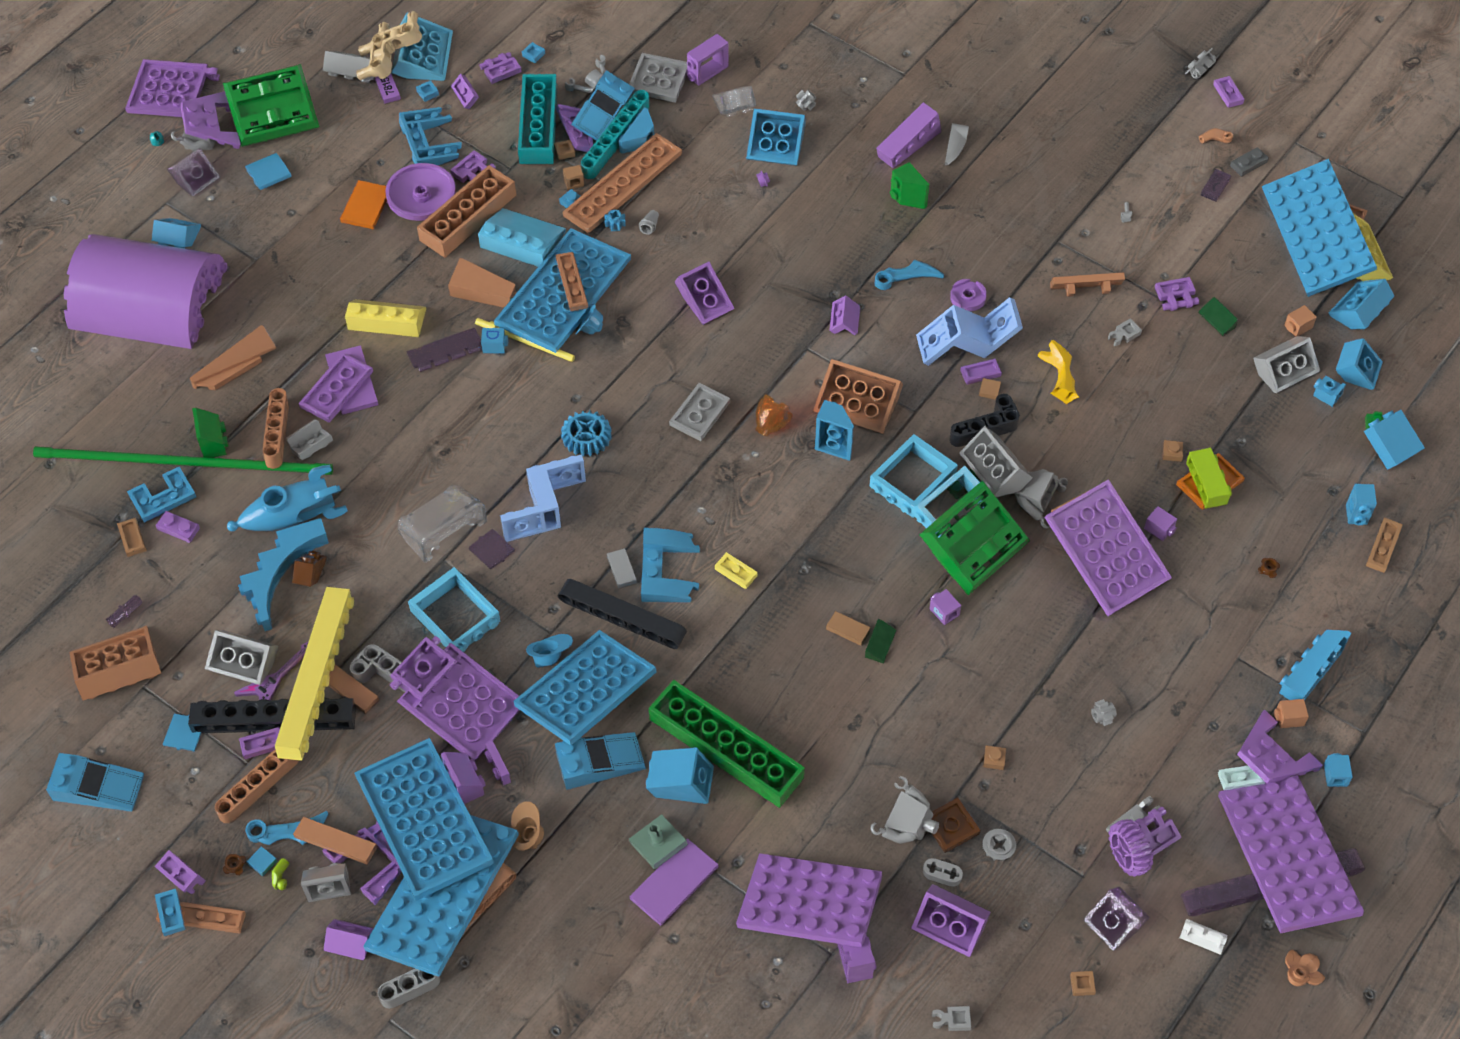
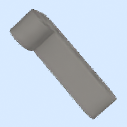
(373, 665)

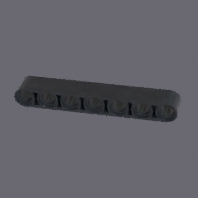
(622, 613)

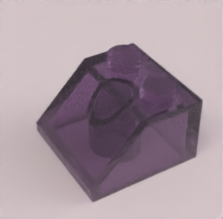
(193, 172)
(1116, 918)

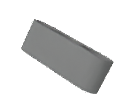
(403, 995)

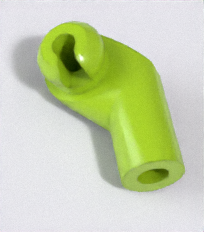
(277, 872)

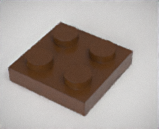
(954, 825)

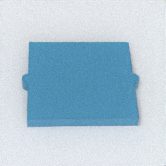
(180, 735)

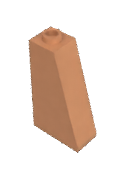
(480, 285)

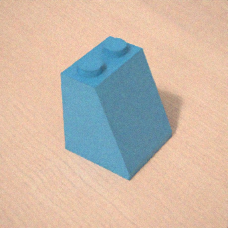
(680, 775)

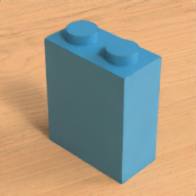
(1393, 438)

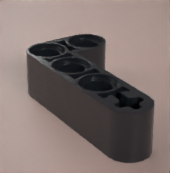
(1001, 422)

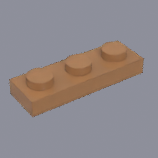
(1384, 545)

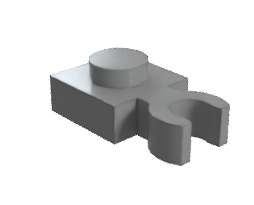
(1127, 330)
(956, 1018)

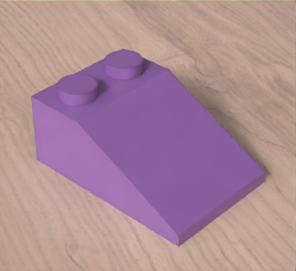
(704, 293)

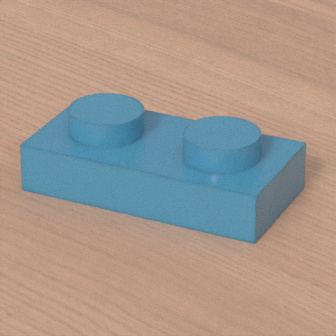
(170, 912)

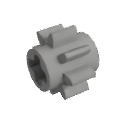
(806, 100)
(1103, 712)

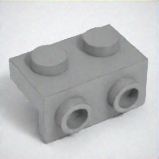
(308, 440)

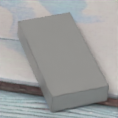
(621, 568)

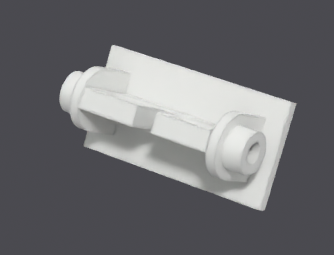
(1203, 936)

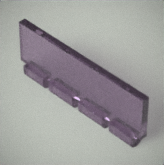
(440, 350)

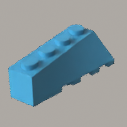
(1314, 664)

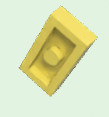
(736, 570)

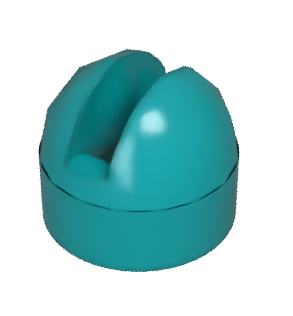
(158, 142)

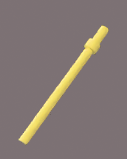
(562, 354)

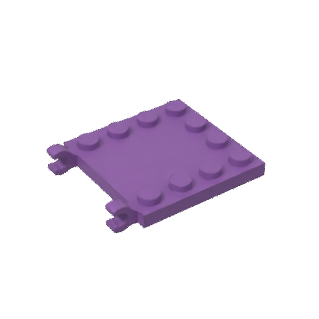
(165, 84)

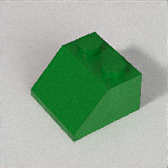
(909, 187)
(210, 433)

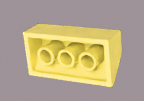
(1383, 270)
(385, 317)

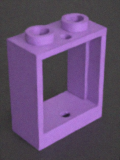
(715, 47)

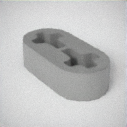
(942, 872)

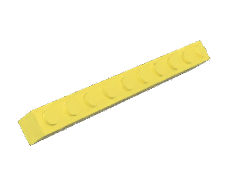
(314, 674)

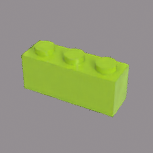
(1208, 478)

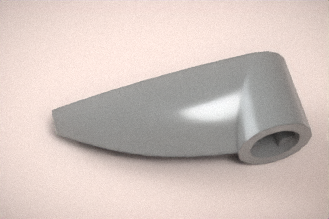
(956, 142)

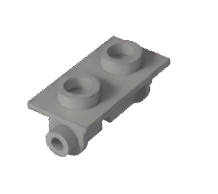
(1198, 67)

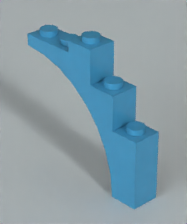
(274, 563)

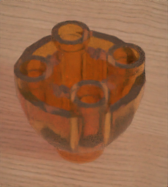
(771, 416)

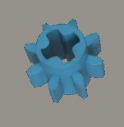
(615, 220)

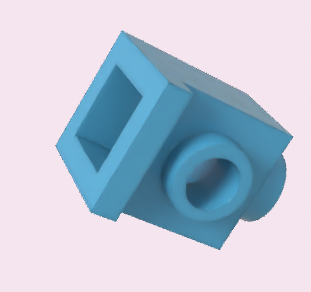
(1328, 390)

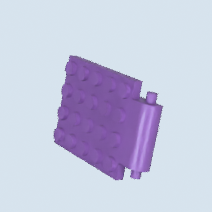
(454, 696)

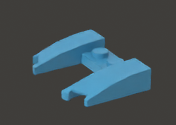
(412, 126)
(653, 586)

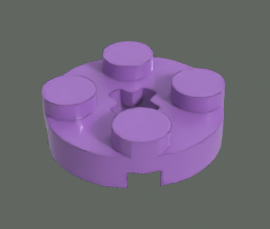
(971, 303)

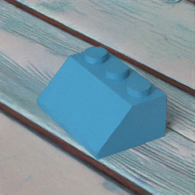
(1362, 303)
(834, 431)

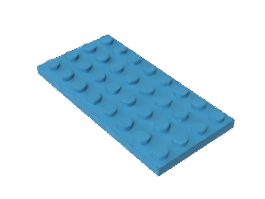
(1319, 228)
(541, 307)
(423, 819)
(429, 929)

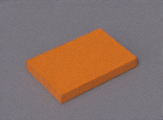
(365, 205)
(1232, 478)

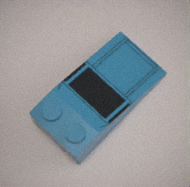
(603, 105)
(598, 758)
(93, 783)

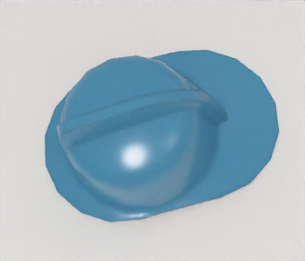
(592, 321)
(549, 650)

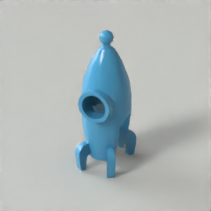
(291, 504)

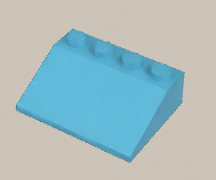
(426, 58)
(519, 236)

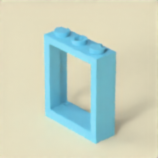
(925, 452)
(965, 478)
(441, 587)

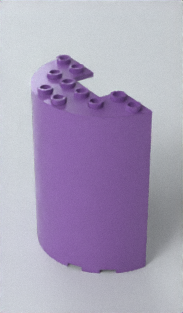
(140, 289)

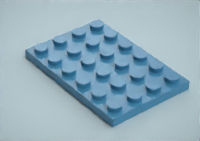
(585, 687)

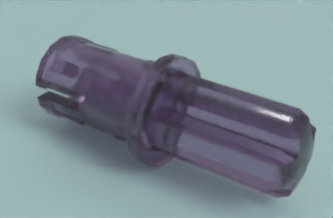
(124, 611)

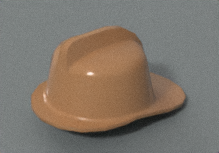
(527, 823)

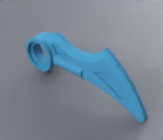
(914, 270)
(277, 832)

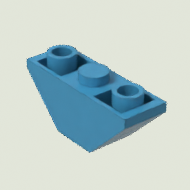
(637, 132)

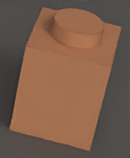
(1300, 321)
(1291, 713)

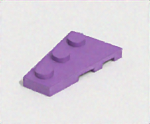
(579, 139)

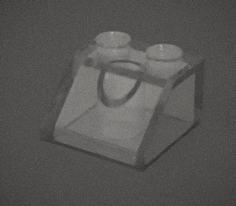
(735, 100)

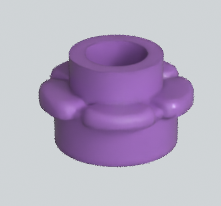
(763, 179)

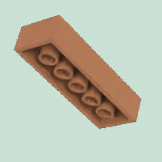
(466, 211)

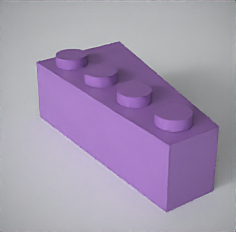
(910, 136)
(857, 961)

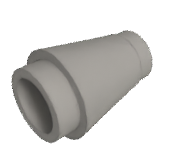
(649, 222)

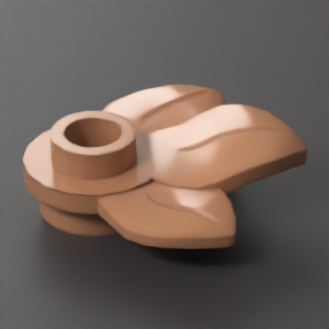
(1303, 969)

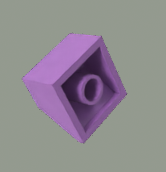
(463, 775)

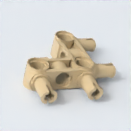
(385, 43)

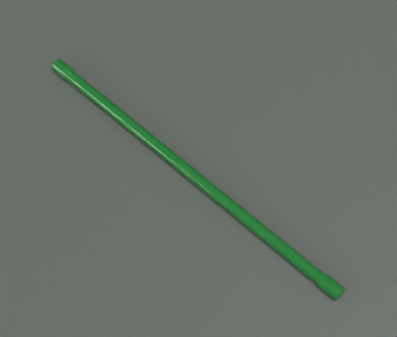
(49, 452)

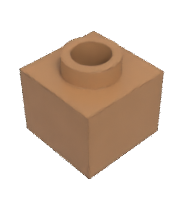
(573, 177)

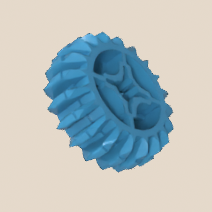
(586, 426)

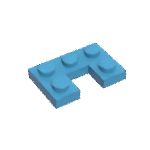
(153, 506)

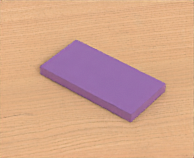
(335, 387)
(365, 395)
(673, 882)

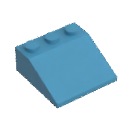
(776, 137)

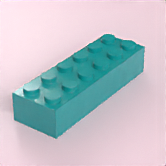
(537, 119)

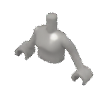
(591, 79)

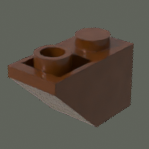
(308, 568)

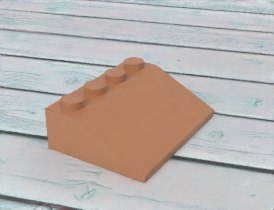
(862, 393)
(114, 663)

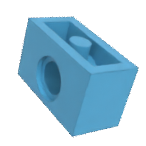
(1361, 504)

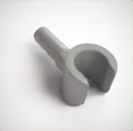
(1126, 216)

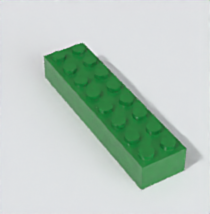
(727, 743)

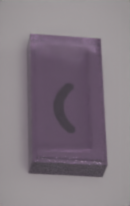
(1215, 185)

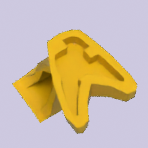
(1061, 360)

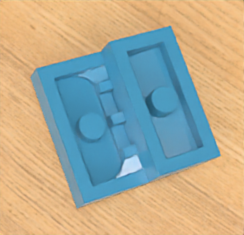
(268, 171)

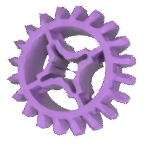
(1130, 847)

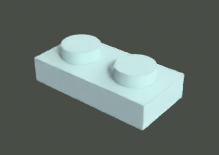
(1238, 778)

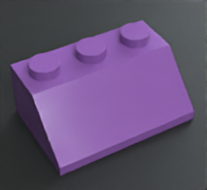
(950, 920)

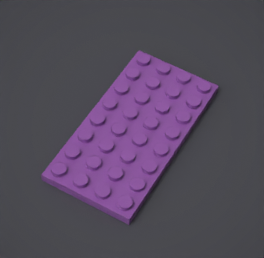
(1290, 855)

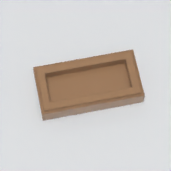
(131, 537)
(848, 628)

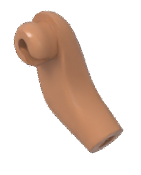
(1216, 134)

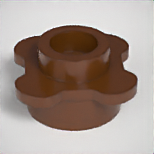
(1271, 563)
(230, 860)

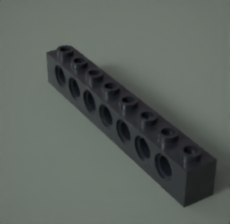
(261, 721)

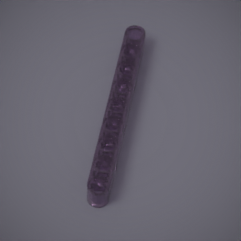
(1246, 889)

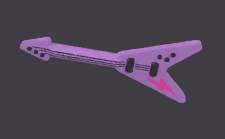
(271, 682)

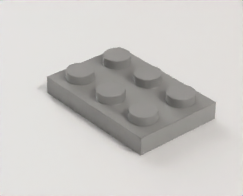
(699, 411)

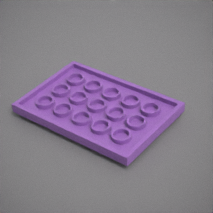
(1108, 547)
(810, 900)

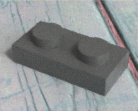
(1249, 161)

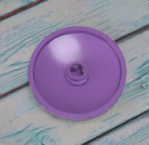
(419, 190)

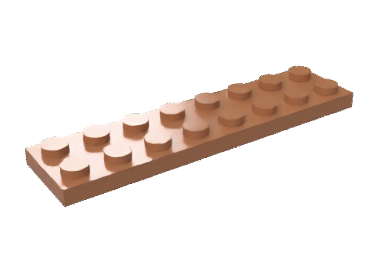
(622, 182)

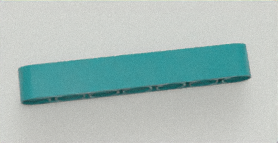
(608, 142)

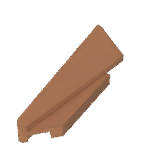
(235, 360)

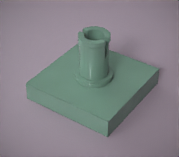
(658, 841)

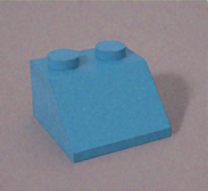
(175, 232)
(1359, 364)

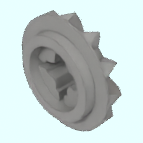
(999, 836)

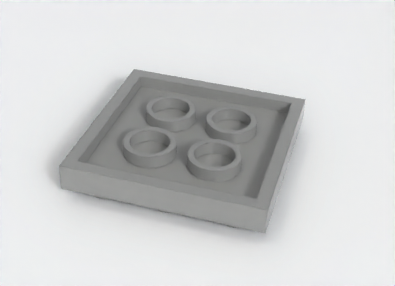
(659, 76)

